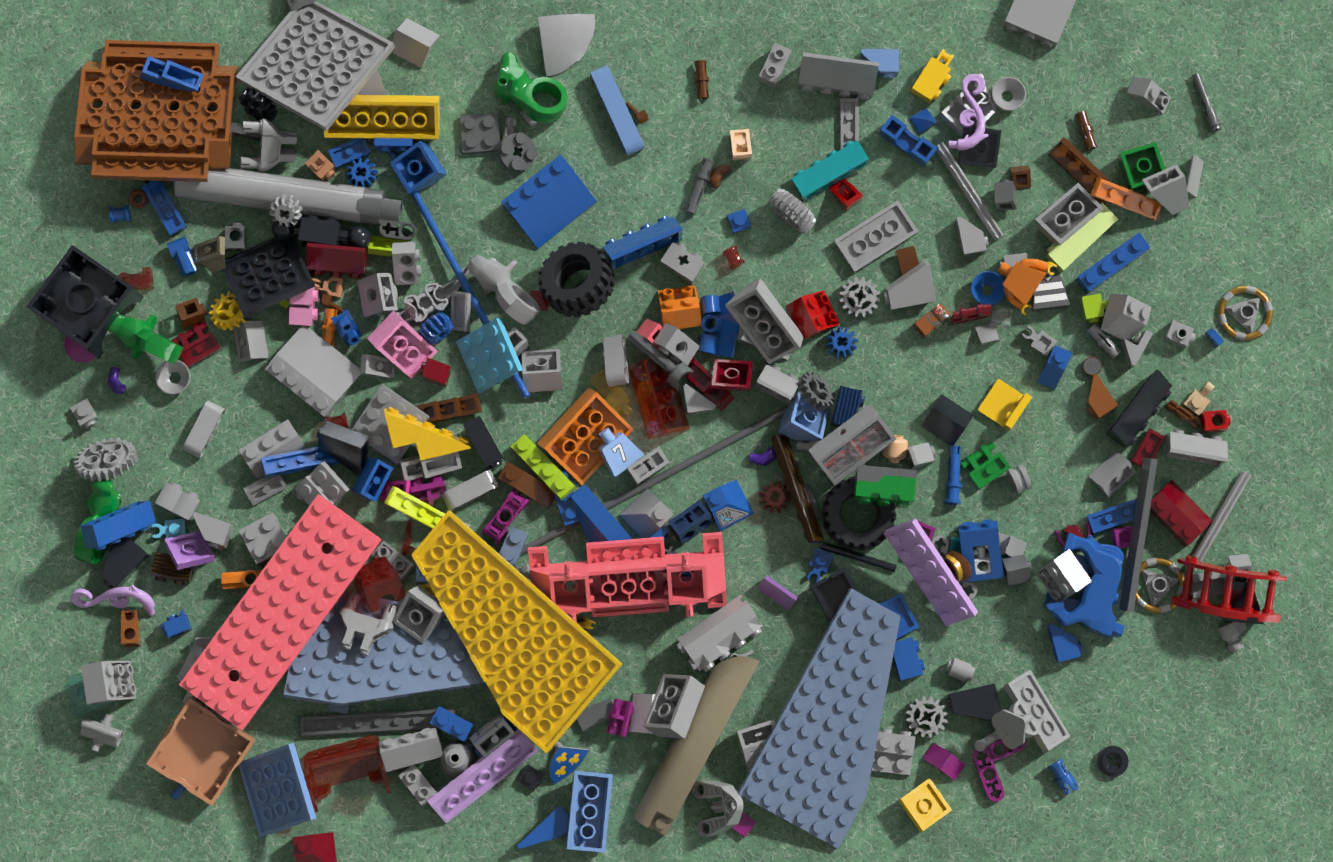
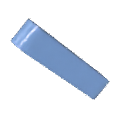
(617, 110)

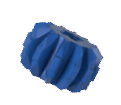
(370, 171)
(436, 328)
(842, 336)

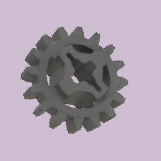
(816, 391)

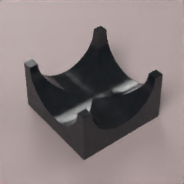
(83, 299)

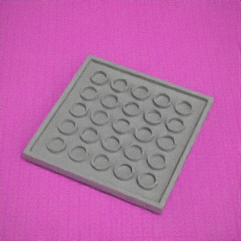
(315, 63)

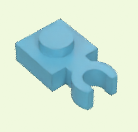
(171, 529)

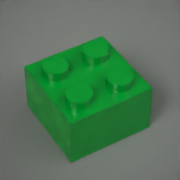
(1140, 164)

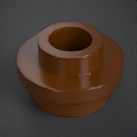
(134, 194)

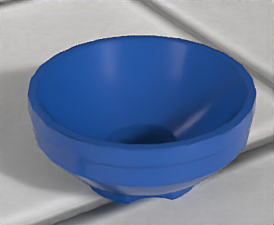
(988, 278)

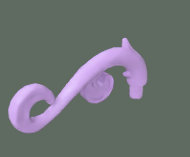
(975, 112)
(112, 595)

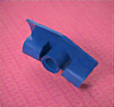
(723, 336)

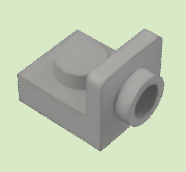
(84, 414)

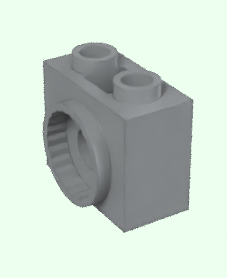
(377, 295)

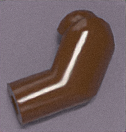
(716, 175)

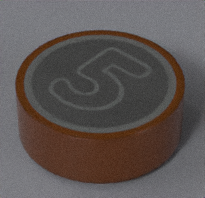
(1091, 366)

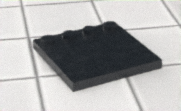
(267, 275)

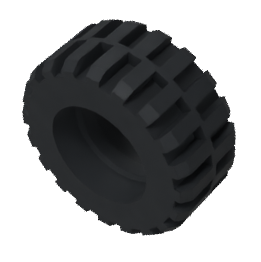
(568, 261)
(844, 536)

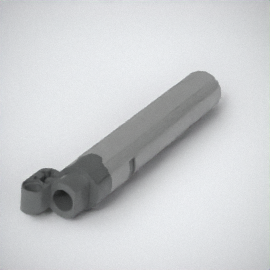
(316, 197)

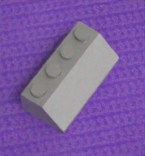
(765, 321)

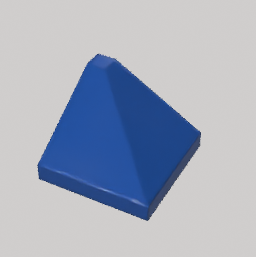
(923, 120)

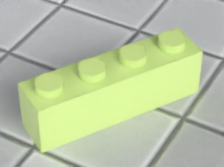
(1072, 248)

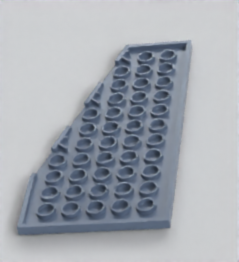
(393, 669)
(826, 737)

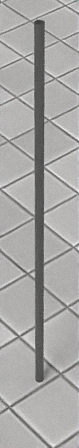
(665, 474)

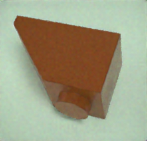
(1099, 399)

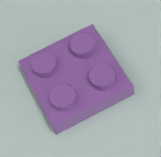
(189, 550)

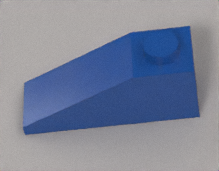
(552, 827)

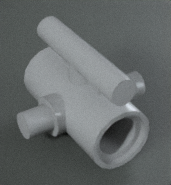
(101, 732)

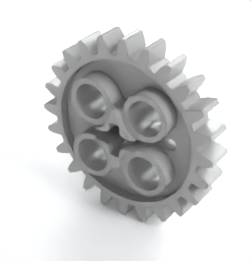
(105, 459)

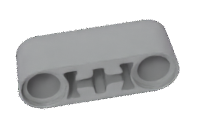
(616, 360)
(203, 429)
(470, 490)

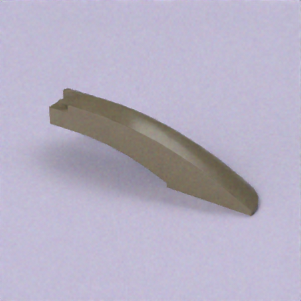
(688, 755)

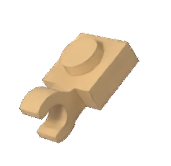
(1197, 400)

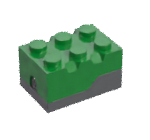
(884, 485)

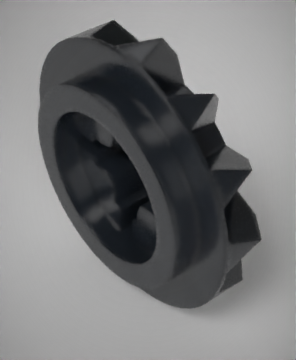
(1122, 760)

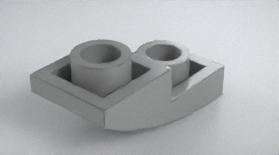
(398, 561)

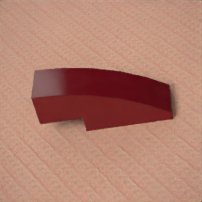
(702, 380)

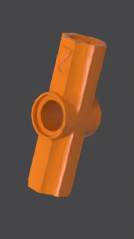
(237, 580)

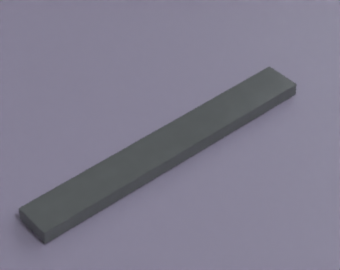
(1138, 534)
(367, 722)

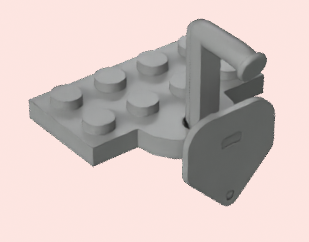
(1027, 717)

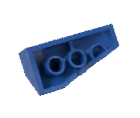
(595, 518)

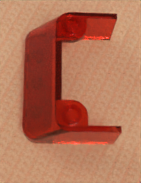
(343, 764)

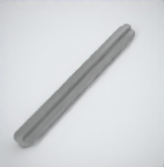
(969, 191)
(1221, 516)

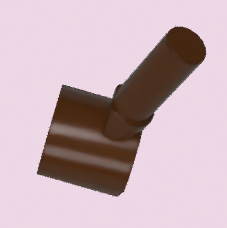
(641, 116)
(326, 301)

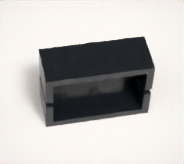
(831, 593)

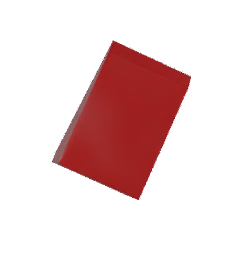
(846, 194)

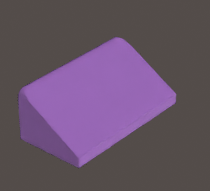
(777, 593)

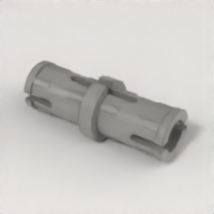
(1104, 341)

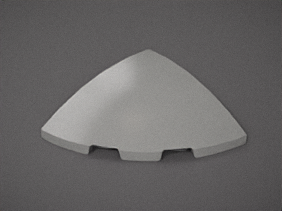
(565, 40)

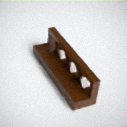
(1077, 166)

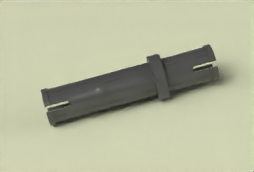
(701, 180)

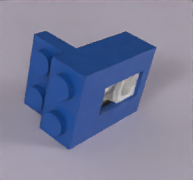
(978, 536)

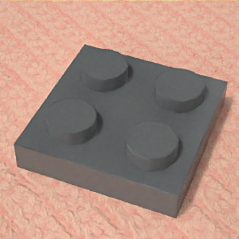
(480, 133)

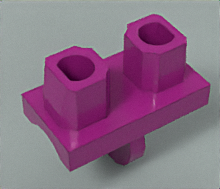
(428, 491)
(620, 717)

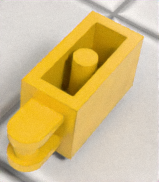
(933, 77)

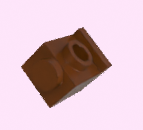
(190, 312)

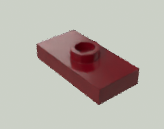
(1148, 447)

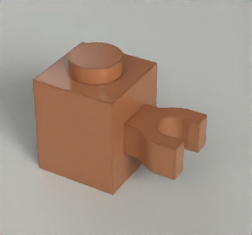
(321, 166)

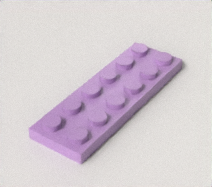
(930, 572)
(482, 776)

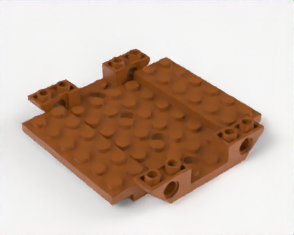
(153, 139)

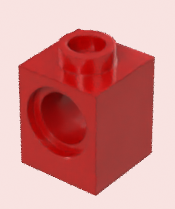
(1208, 426)

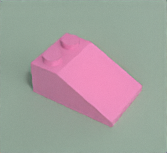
(401, 344)

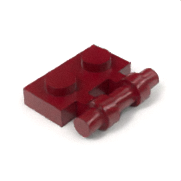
(975, 313)
(200, 348)

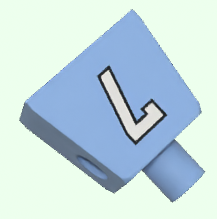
(618, 451)

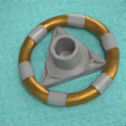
(1245, 313)
(1158, 585)

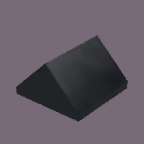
(947, 420)

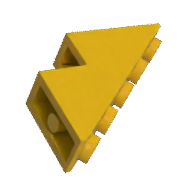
(429, 440)

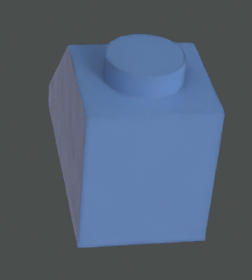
(887, 59)

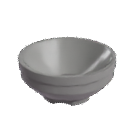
(1011, 85)
(163, 377)

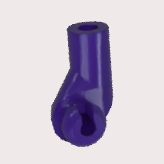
(114, 383)
(764, 459)

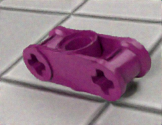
(508, 506)

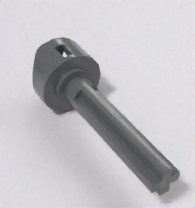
(675, 372)

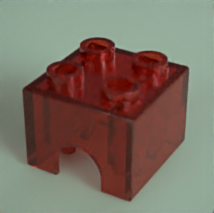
(377, 580)

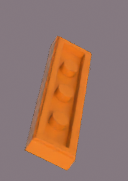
(1126, 198)

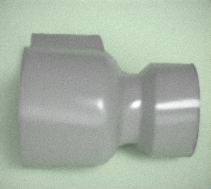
(1230, 633)

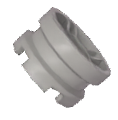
(1019, 479)

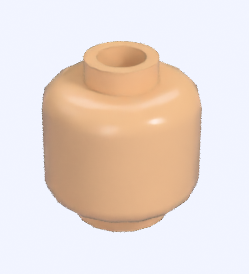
(896, 450)

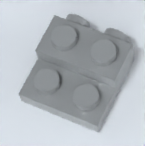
(323, 482)
(894, 752)

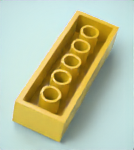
(388, 118)

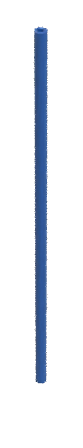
(458, 272)

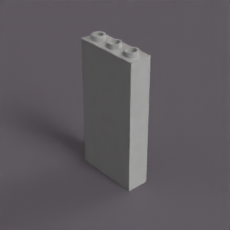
(1039, 19)

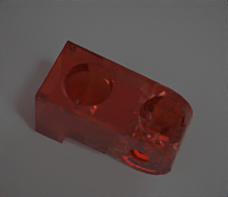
(140, 280)

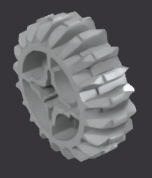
(792, 211)

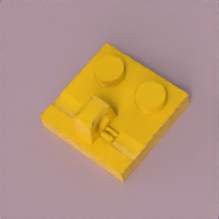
(925, 805)

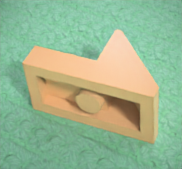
(740, 144)

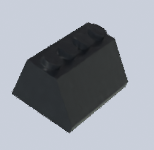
(1139, 409)

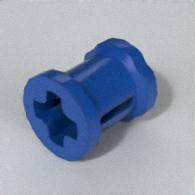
(120, 214)

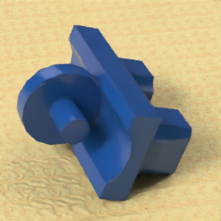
(347, 328)

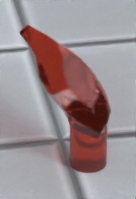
(406, 548)

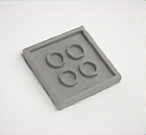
(374, 423)

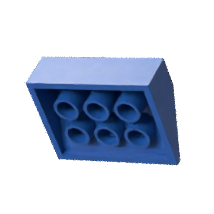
(548, 201)
(643, 242)

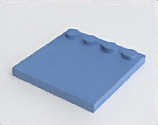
(277, 790)

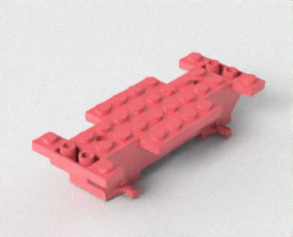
(632, 577)

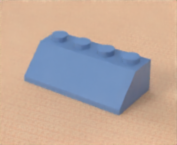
(589, 811)

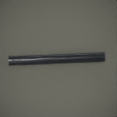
(859, 557)

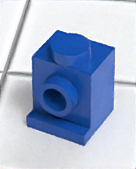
(176, 625)

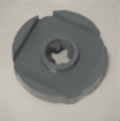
(527, 152)

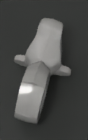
(497, 278)

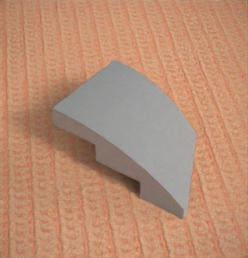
(952, 112)

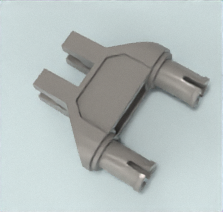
(270, 146)
(364, 626)

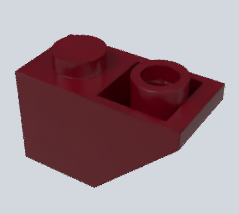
(435, 372)

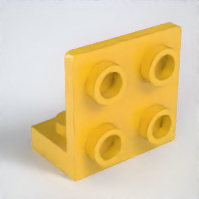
(1004, 404)

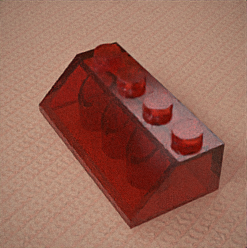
(657, 400)

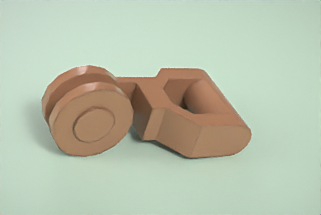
(338, 289)

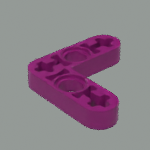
(990, 757)

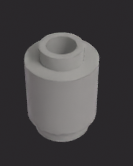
(960, 669)

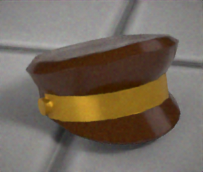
(958, 565)

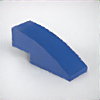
(171, 75)

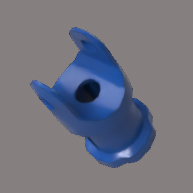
(1063, 776)

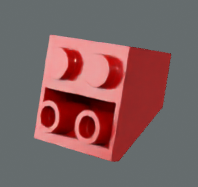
(813, 314)

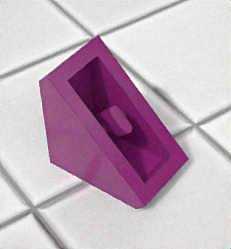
(944, 761)

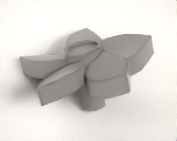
(524, 570)

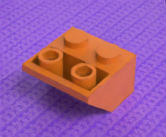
(680, 307)

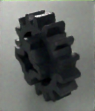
(257, 104)

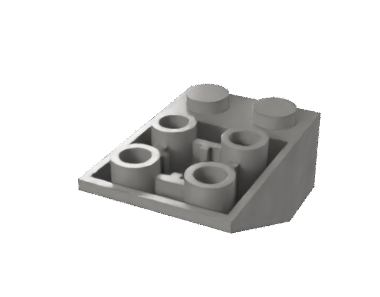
(108, 682)
(752, 740)

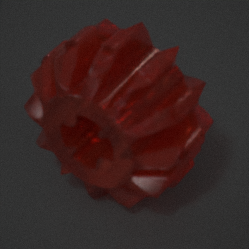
(780, 502)

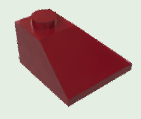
(732, 375)
(315, 848)

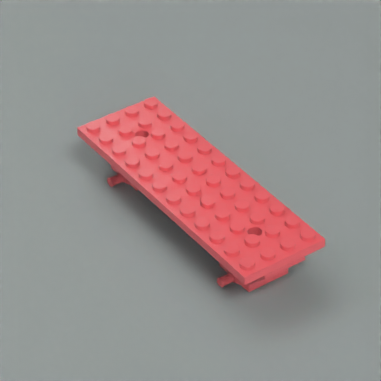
(280, 612)

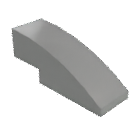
(413, 468)

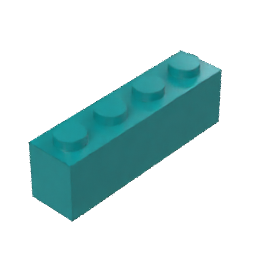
(830, 170)

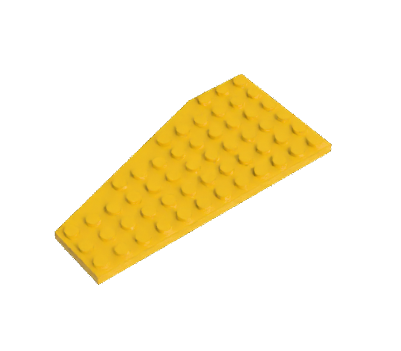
(519, 640)

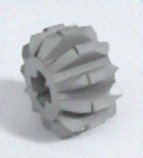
(285, 210)

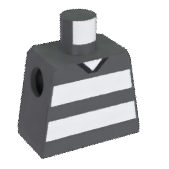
(1050, 294)

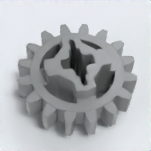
(867, 298)
(931, 725)

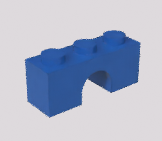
(915, 147)

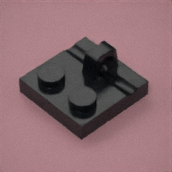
(983, 153)

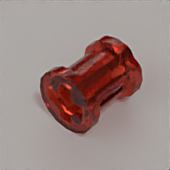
(733, 257)
(340, 420)

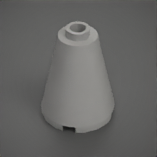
(466, 755)

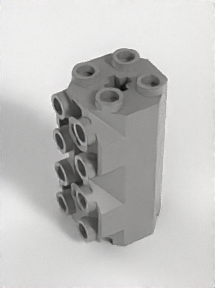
(719, 634)

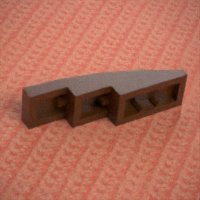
(451, 408)

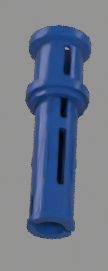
(953, 485)

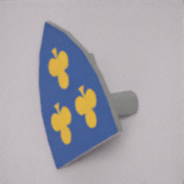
(565, 761)

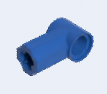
(181, 253)

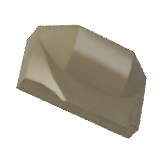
(211, 254)

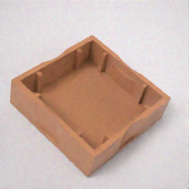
(200, 750)

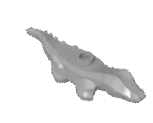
(432, 299)

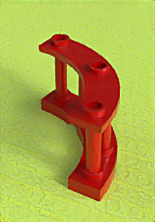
(1224, 609)

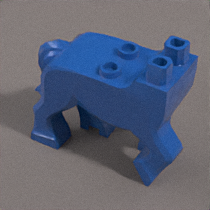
(1096, 599)

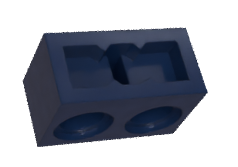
(690, 522)

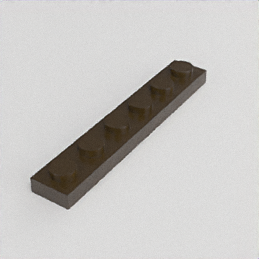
(797, 489)

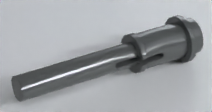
(1209, 111)

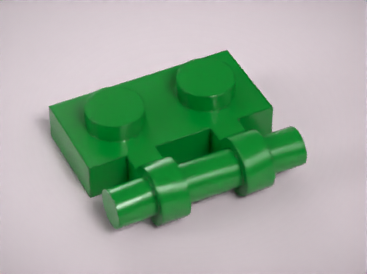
(988, 470)

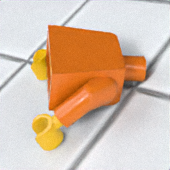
(1023, 280)

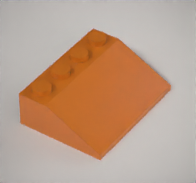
(576, 437)

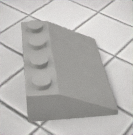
(837, 75)
(314, 370)

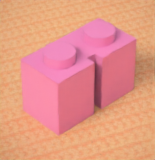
(303, 308)

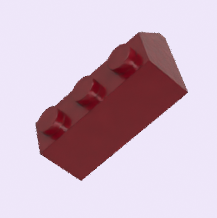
(336, 260)
(1179, 513)

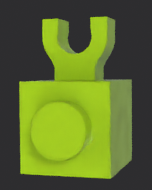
(1093, 308)

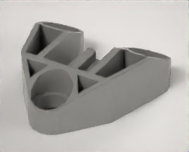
(731, 806)

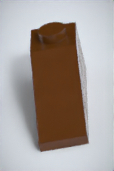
(526, 485)

